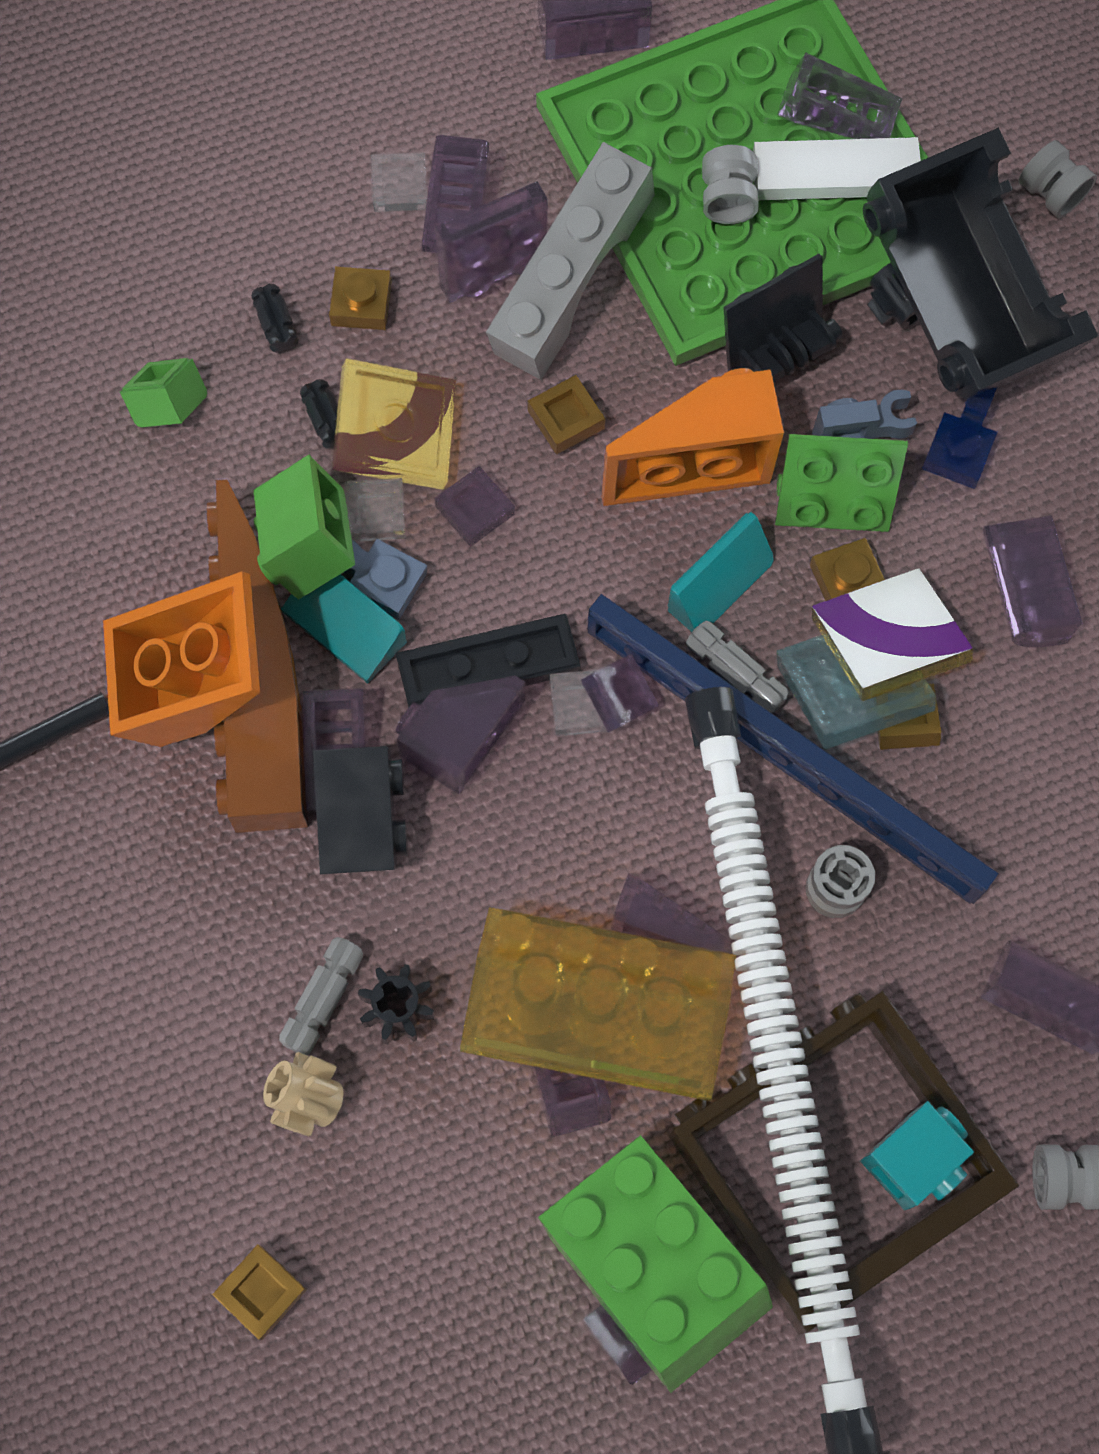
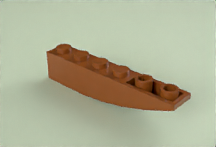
(265, 735)

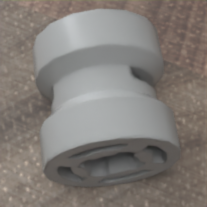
(1057, 179)
(730, 190)
(834, 892)
(1066, 1176)

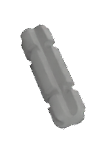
(736, 666)
(321, 996)

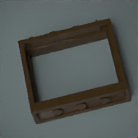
(990, 1175)

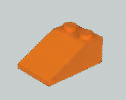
(704, 442)
(182, 662)

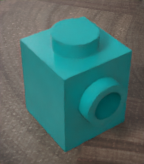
(920, 1156)

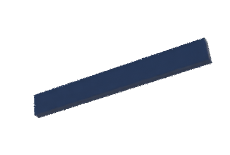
(797, 755)

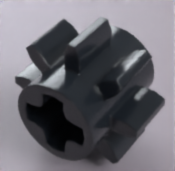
(890, 299)
(404, 988)

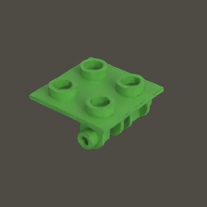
(839, 482)

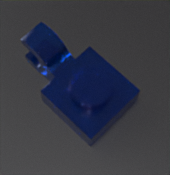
(962, 443)

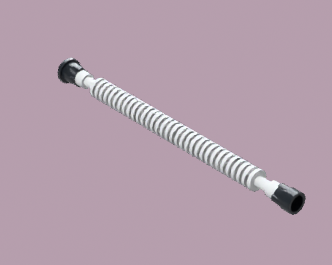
(714, 725)

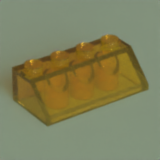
(599, 1003)

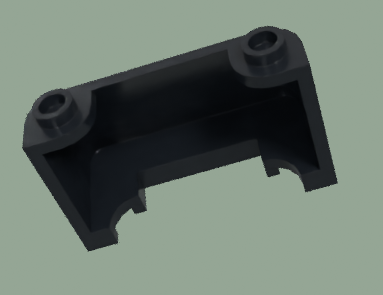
(971, 269)

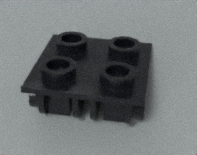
(780, 323)

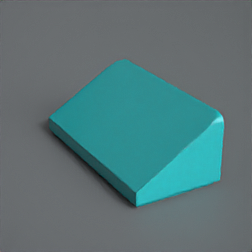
(721, 574)
(348, 626)

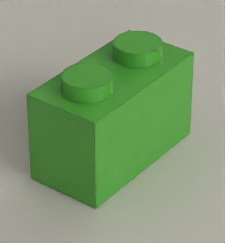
(302, 528)

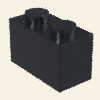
(357, 809)

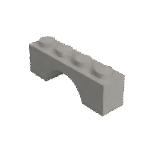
(592, 221)

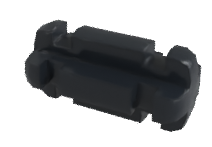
(274, 318)
(321, 409)

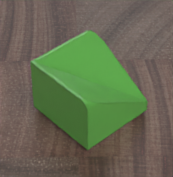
(164, 392)

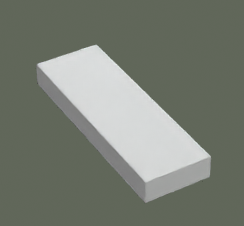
(829, 166)

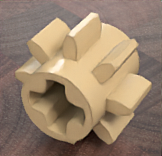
(303, 1094)

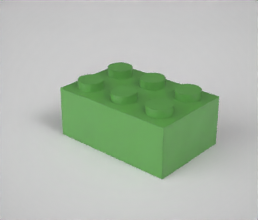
(657, 1263)

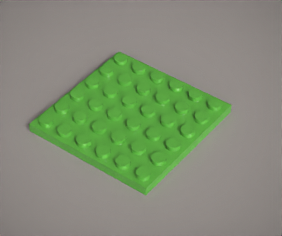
(704, 95)

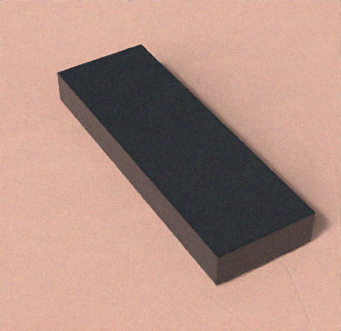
(521, 650)

